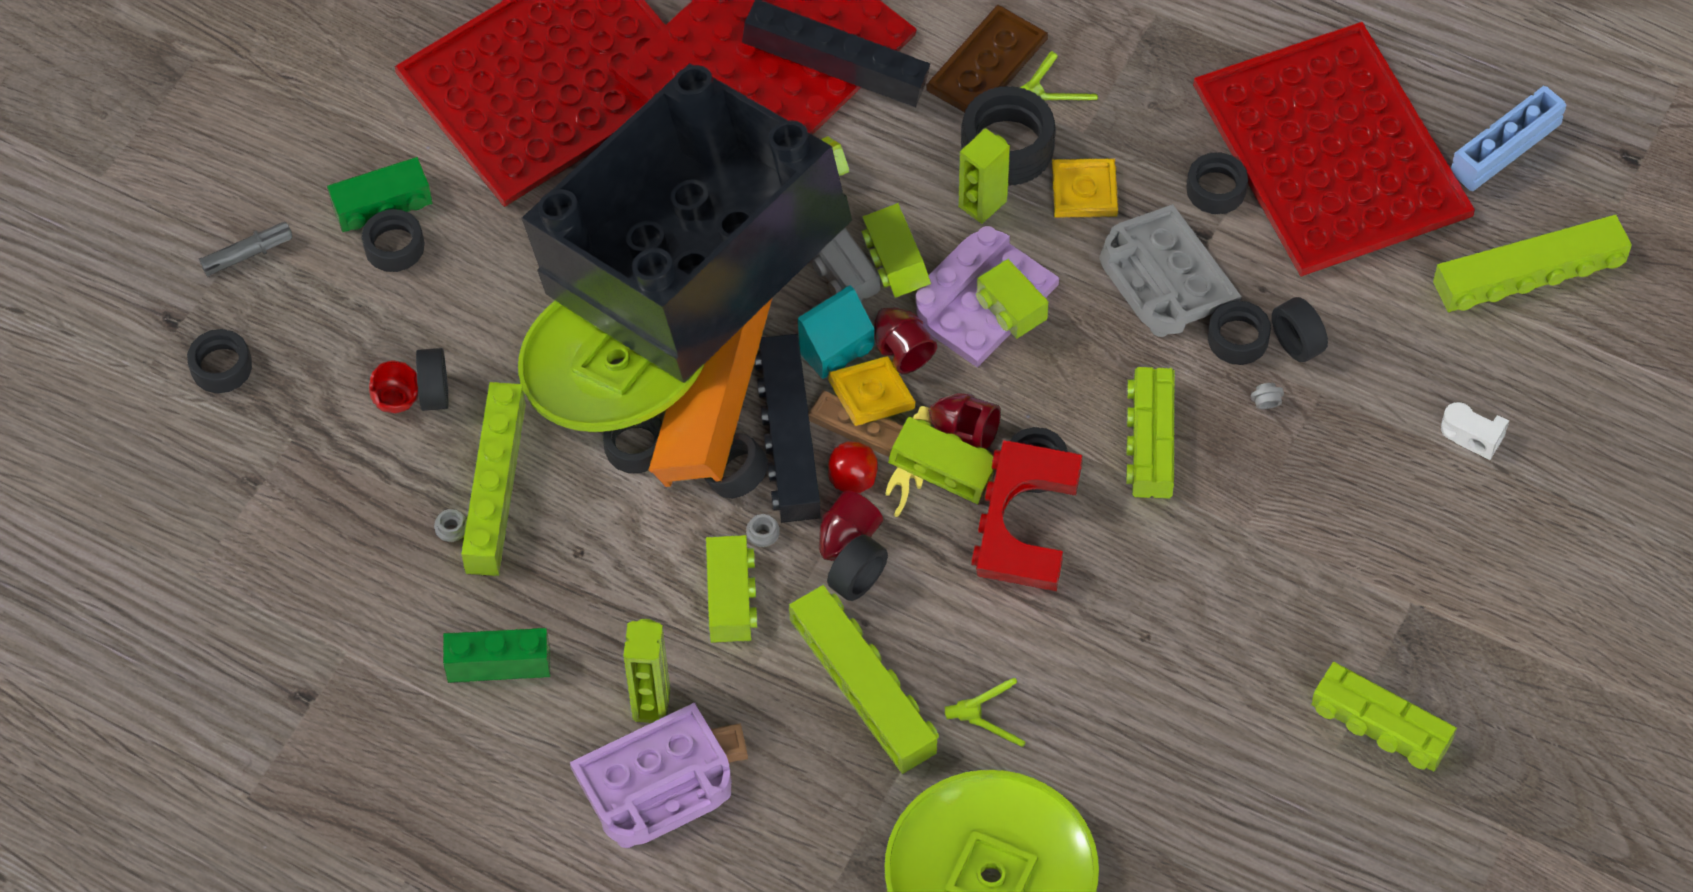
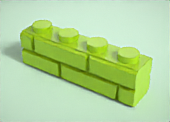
(1152, 432)
(646, 670)
(1383, 717)

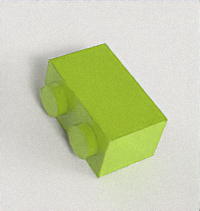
(1011, 299)

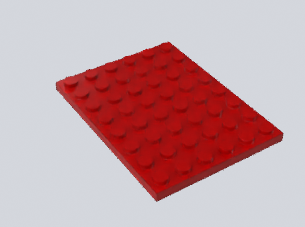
(712, 35)
(531, 85)
(1333, 148)

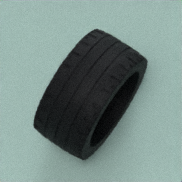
(1015, 106)

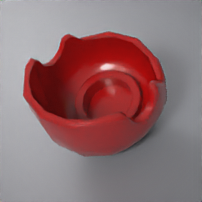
(393, 386)
(852, 467)

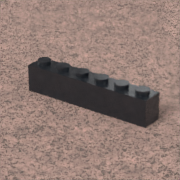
(835, 52)
(789, 429)

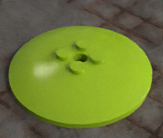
(575, 385)
(991, 823)

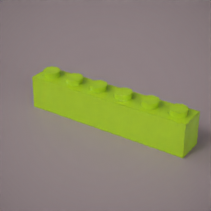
(1532, 263)
(493, 479)
(864, 679)

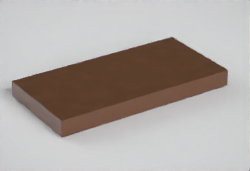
(987, 58)

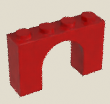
(1018, 470)

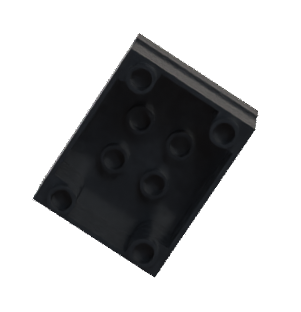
(687, 221)

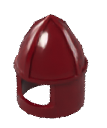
(905, 337)
(968, 418)
(846, 520)

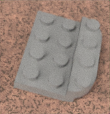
(1165, 271)

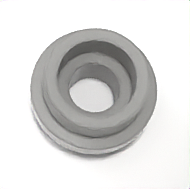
(1267, 396)
(447, 518)
(762, 522)

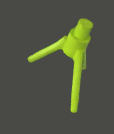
(1035, 86)
(971, 710)

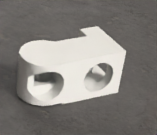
(1473, 430)

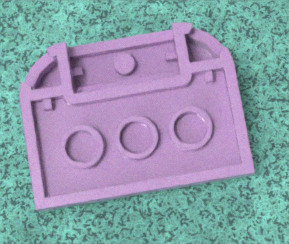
(950, 301)
(655, 777)

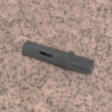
(246, 248)

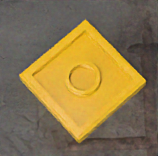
(1084, 188)
(871, 390)

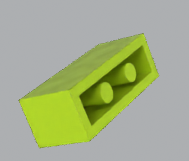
(984, 175)
(894, 251)
(942, 459)
(730, 589)

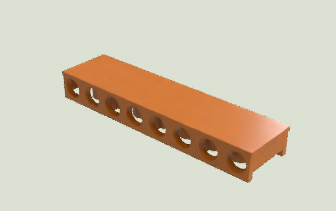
(703, 421)

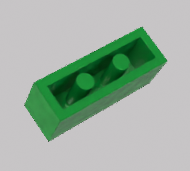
(392, 187)
(496, 655)

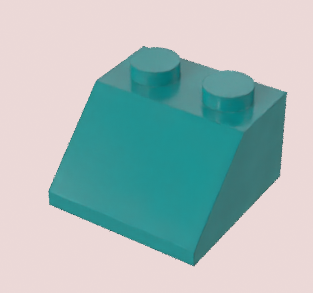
(835, 332)

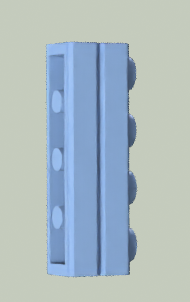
(1508, 138)

